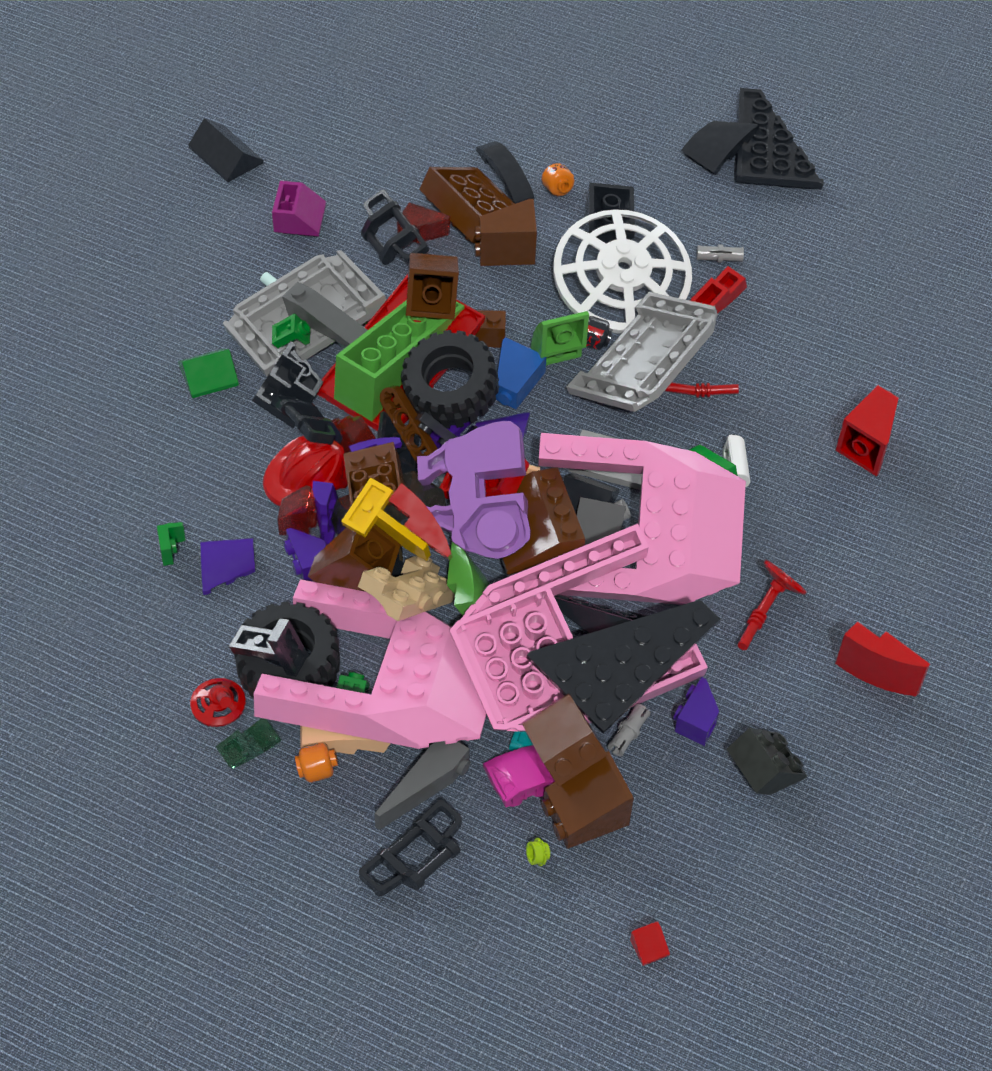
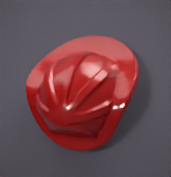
(300, 465)

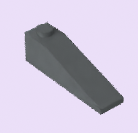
(322, 314)
(430, 775)

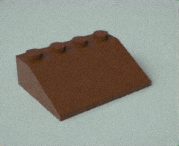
(463, 195)
(551, 521)

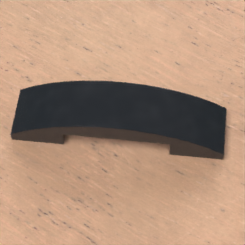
(508, 170)

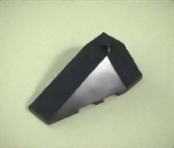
(594, 617)

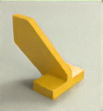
(369, 511)

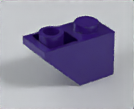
(303, 550)
(699, 714)

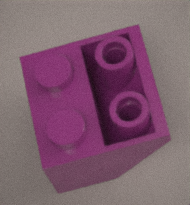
(297, 209)

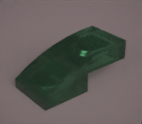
(251, 743)

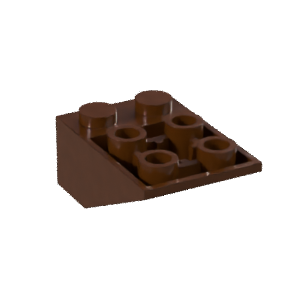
(374, 462)

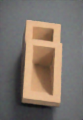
(339, 742)

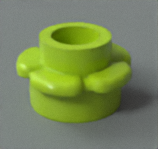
(537, 852)

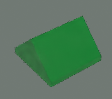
(209, 372)

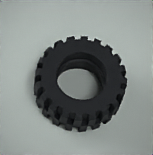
(446, 352)
(315, 634)

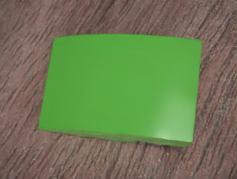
(561, 337)
(465, 579)

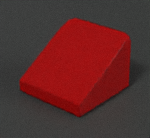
(649, 943)

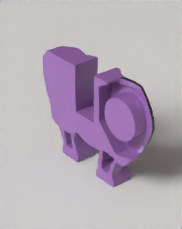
(479, 523)

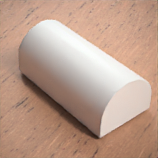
(735, 452)

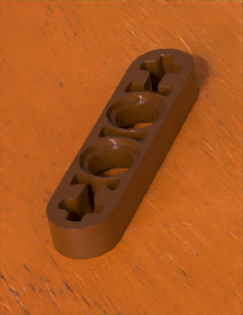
(406, 431)

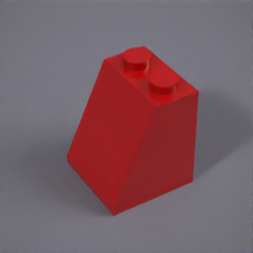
(868, 430)

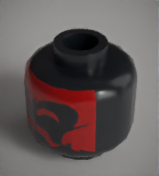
(598, 333)

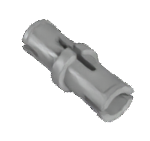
(720, 253)
(629, 730)

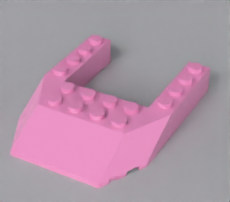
(686, 513)
(524, 616)
(419, 691)

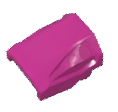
(518, 775)

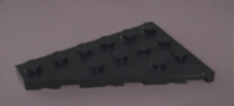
(771, 153)
(620, 663)

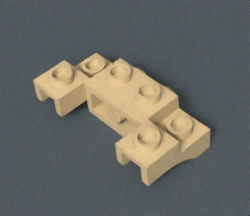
(411, 593)

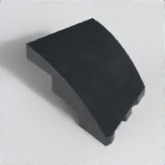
(718, 142)
(291, 378)

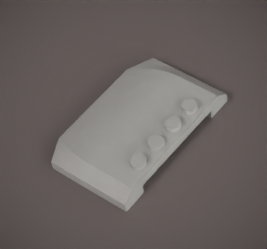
(331, 277)
(647, 353)

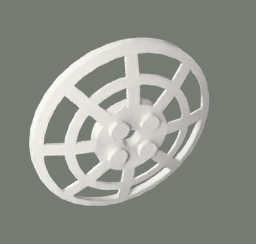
(607, 264)

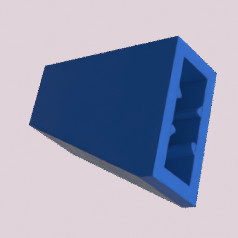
(518, 372)

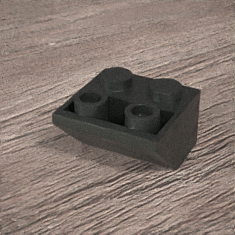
(766, 761)

